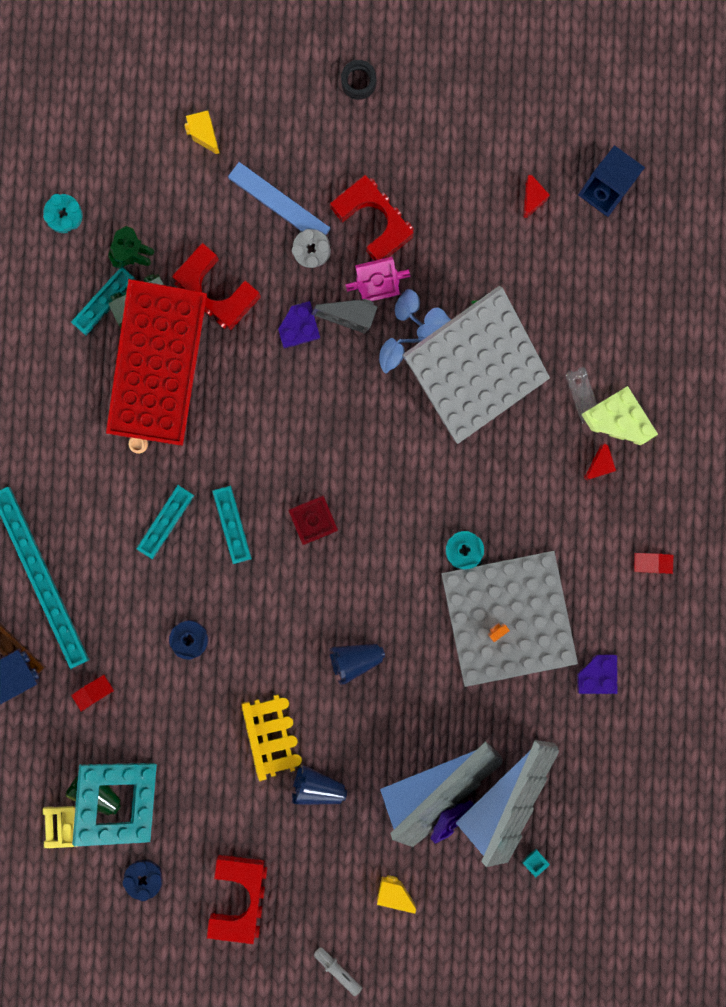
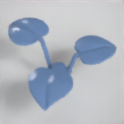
(406, 306)

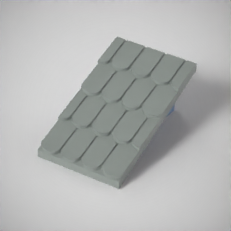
(420, 799)
(503, 811)

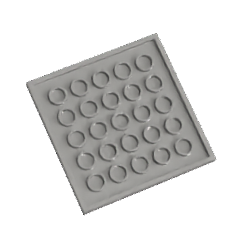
(477, 365)
(524, 597)

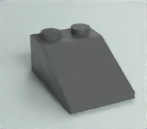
(350, 314)

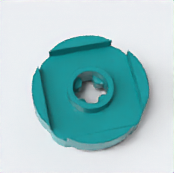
(57, 204)
(470, 541)

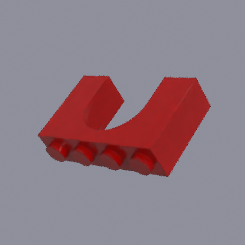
(365, 194)
(227, 311)
(240, 927)

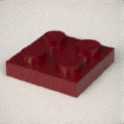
(313, 520)

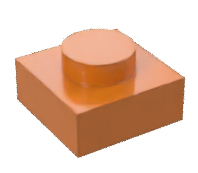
(498, 631)

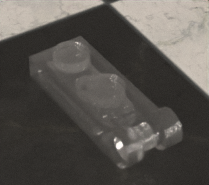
(581, 393)

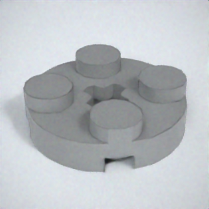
(307, 238)

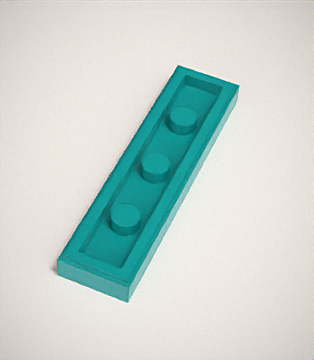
(98, 305)
(165, 522)
(232, 524)

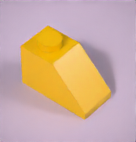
(202, 130)
(394, 895)

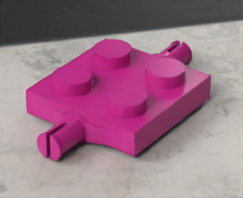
(377, 279)

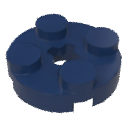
(178, 644)
(135, 888)

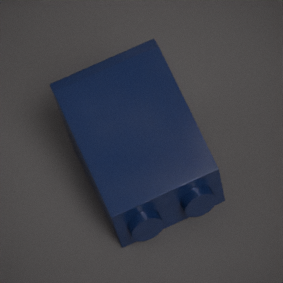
(611, 181)
(16, 675)

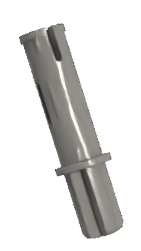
(337, 971)

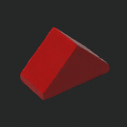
(534, 196)
(601, 464)
(653, 563)
(92, 692)

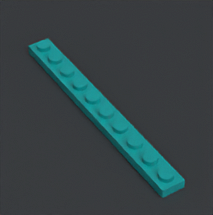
(41, 579)

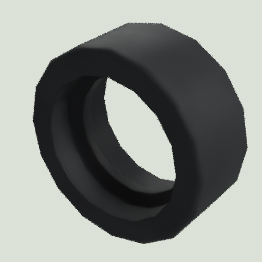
(358, 65)

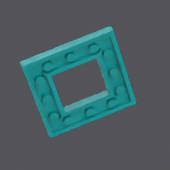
(90, 776)

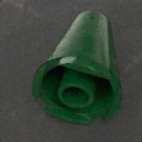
(107, 799)

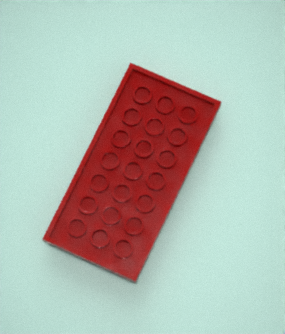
(156, 362)

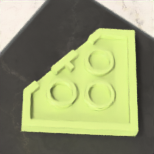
(621, 418)

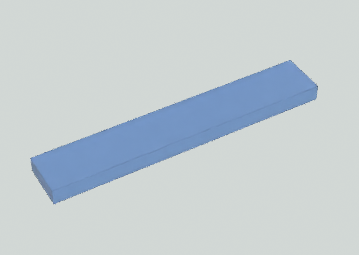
(275, 200)

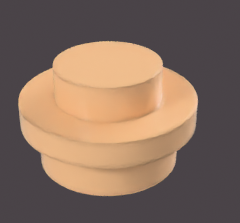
(138, 445)

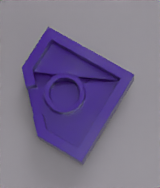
(298, 326)
(598, 676)
(448, 820)

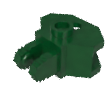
(126, 247)

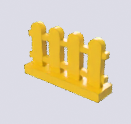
(268, 747)

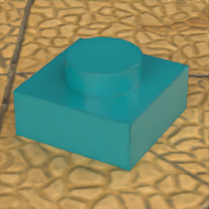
(535, 863)

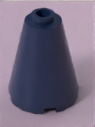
(355, 660)
(316, 788)

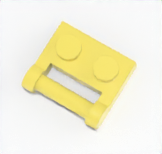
(65, 826)

